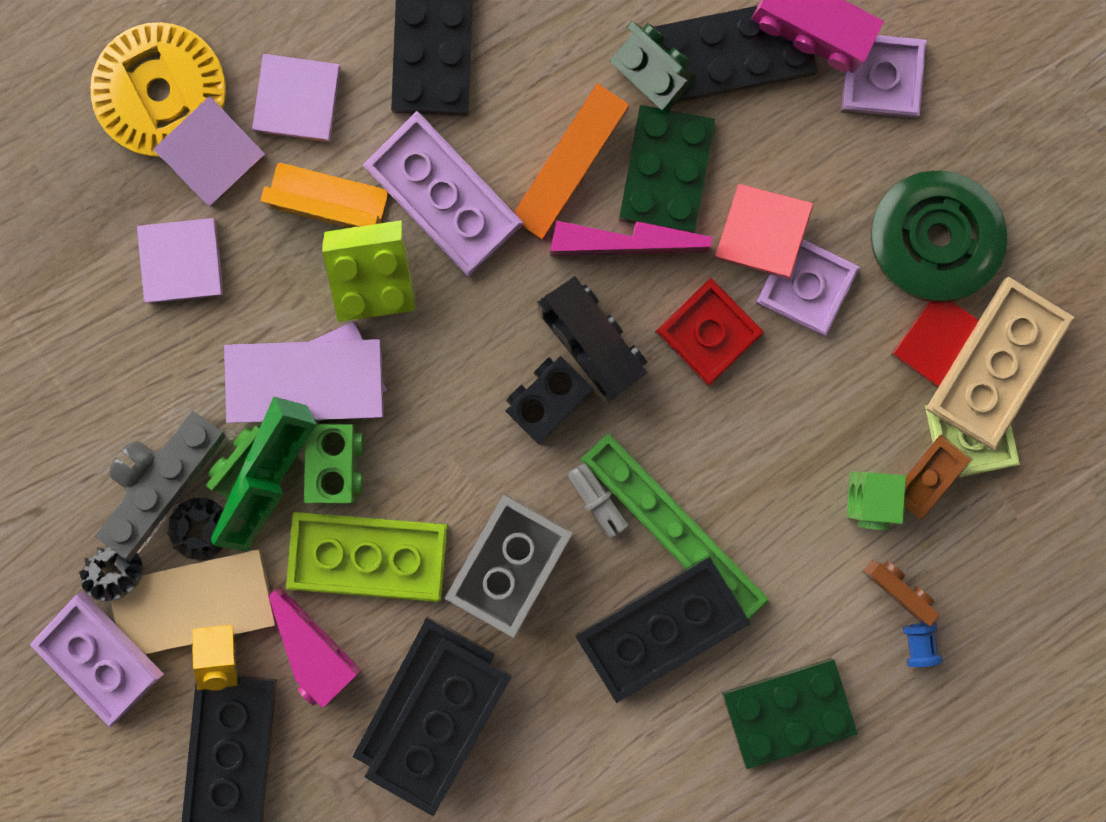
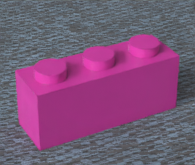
(822, 27)

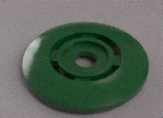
(948, 270)

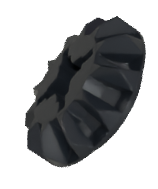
(180, 526)
(110, 586)

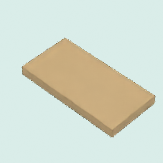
(1000, 363)
(196, 595)

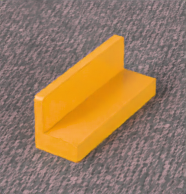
(324, 197)

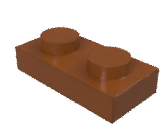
(933, 476)
(914, 601)

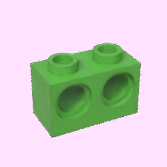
(321, 463)
(876, 499)

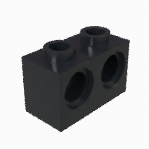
(555, 406)

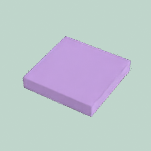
(888, 79)
(296, 98)
(209, 151)
(180, 260)
(814, 291)

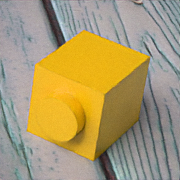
(214, 657)

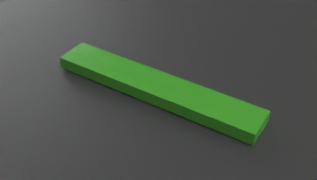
(666, 518)

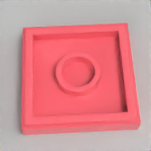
(764, 231)

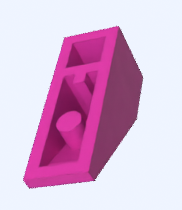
(314, 657)

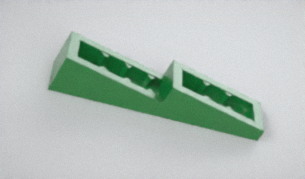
(257, 486)

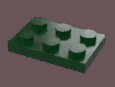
(667, 169)
(789, 713)

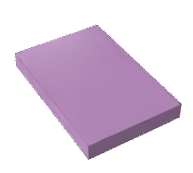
(96, 659)

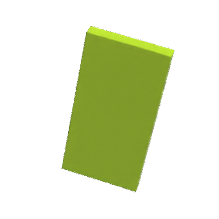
(367, 556)

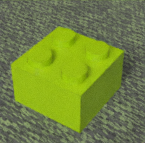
(369, 271)

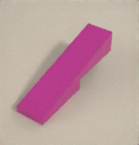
(646, 239)

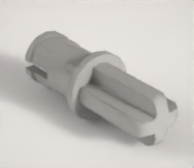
(597, 500)

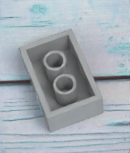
(508, 565)

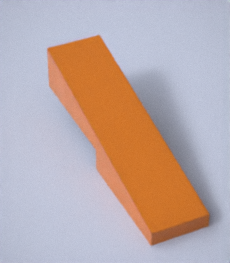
(571, 160)

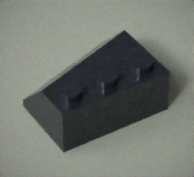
(592, 338)

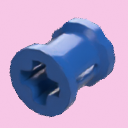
(922, 645)

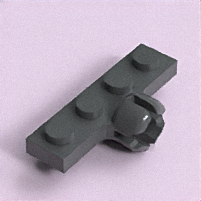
(156, 482)

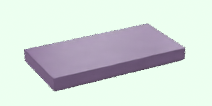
(443, 194)
(327, 376)

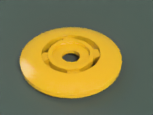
(123, 98)

